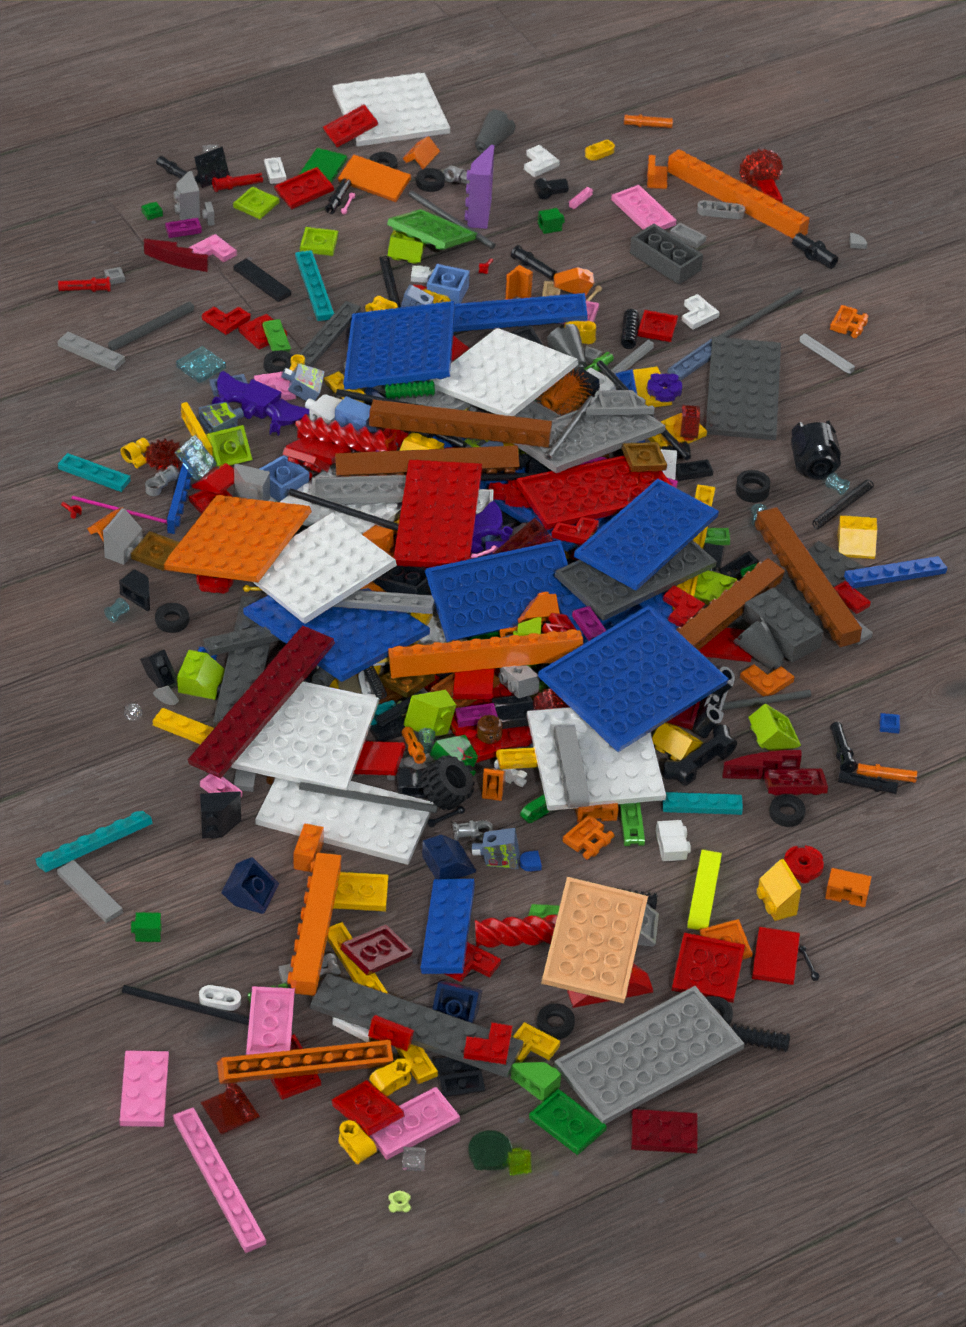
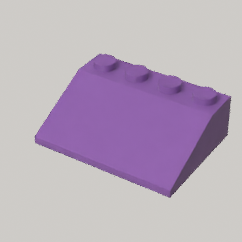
(480, 189)

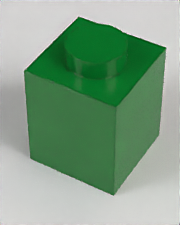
(550, 220)
(147, 927)

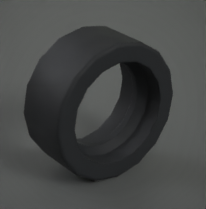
(755, 477)

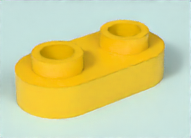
(599, 150)

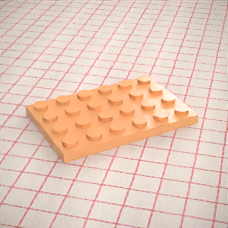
(595, 940)

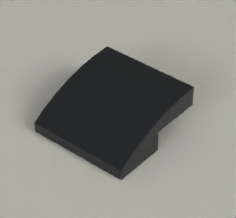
(513, 710)
(458, 1077)

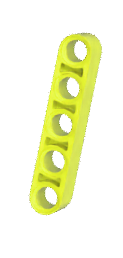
(704, 890)

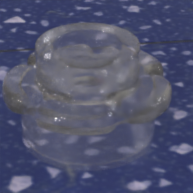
(133, 712)

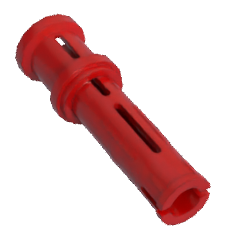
(230, 182)
(63, 285)

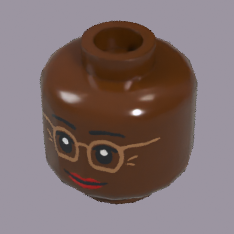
(489, 729)

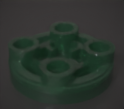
(489, 1150)

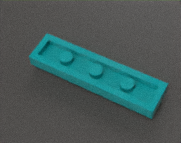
(94, 472)
(703, 803)

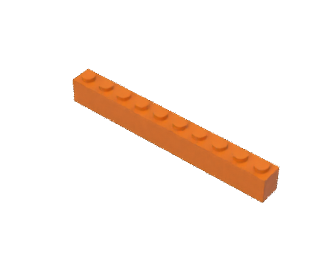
(734, 191)
(482, 654)

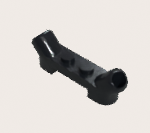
(711, 707)
(686, 770)

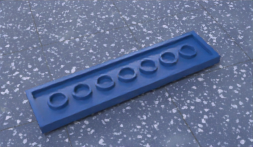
(520, 312)

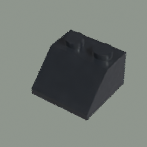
(219, 813)

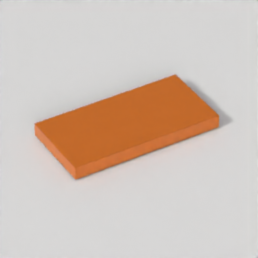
(375, 178)

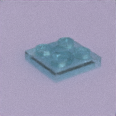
(200, 364)
(195, 458)

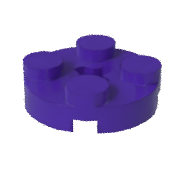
(658, 381)

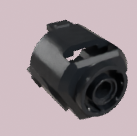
(812, 449)

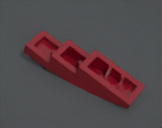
(174, 255)
(753, 765)

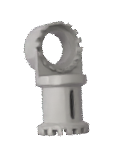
(460, 175)
(161, 480)
(471, 829)

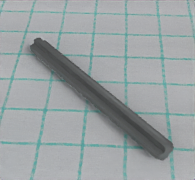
(150, 326)

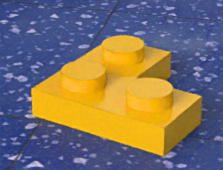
(536, 1042)

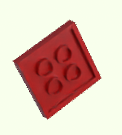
(709, 965)

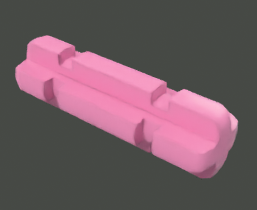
(580, 198)

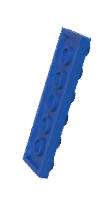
(448, 926)

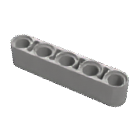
(571, 766)

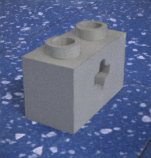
(519, 680)

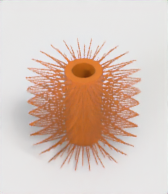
(562, 392)

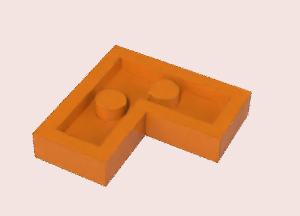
(766, 684)

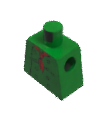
(458, 747)

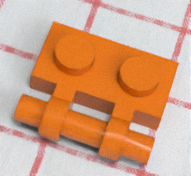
(844, 321)
(584, 833)

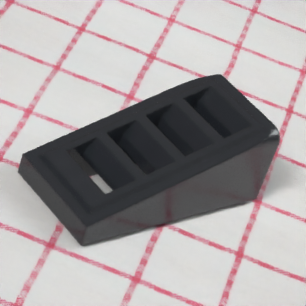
(743, 560)

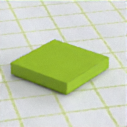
(256, 202)
(319, 241)

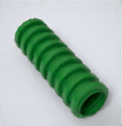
(414, 389)

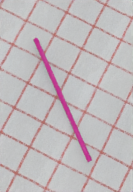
(114, 508)

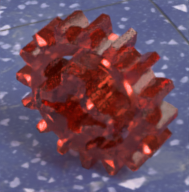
(162, 454)

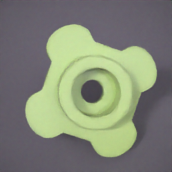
(399, 1196)

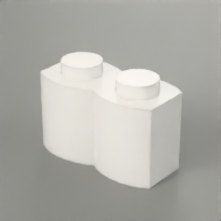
(672, 840)

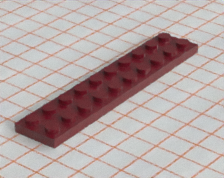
(261, 702)

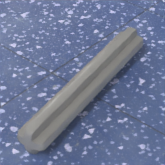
(827, 353)
(633, 357)

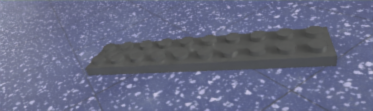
(242, 665)
(431, 1028)

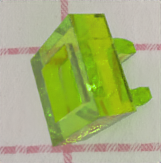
(519, 1161)

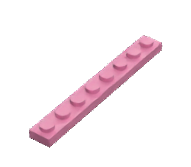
(219, 1180)

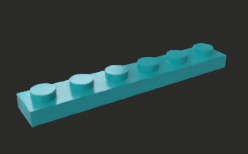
(314, 285)
(93, 841)

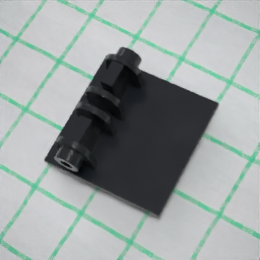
(211, 165)

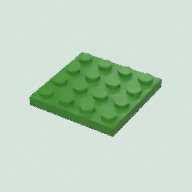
(431, 229)

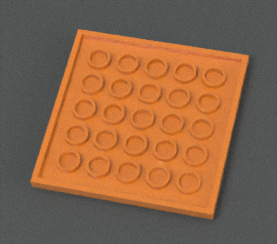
(237, 538)

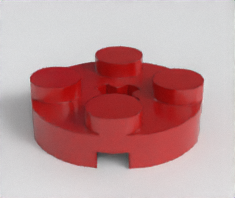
(214, 585)
(807, 872)

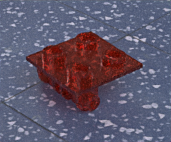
(230, 1109)

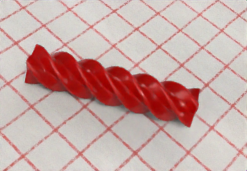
(347, 436)
(514, 931)

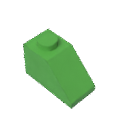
(536, 1078)

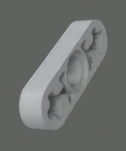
(730, 210)

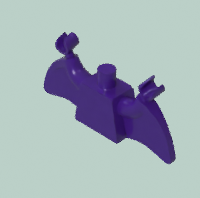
(258, 401)
(488, 523)

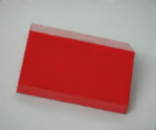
(216, 480)

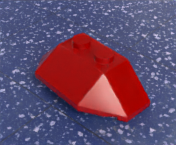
(638, 985)

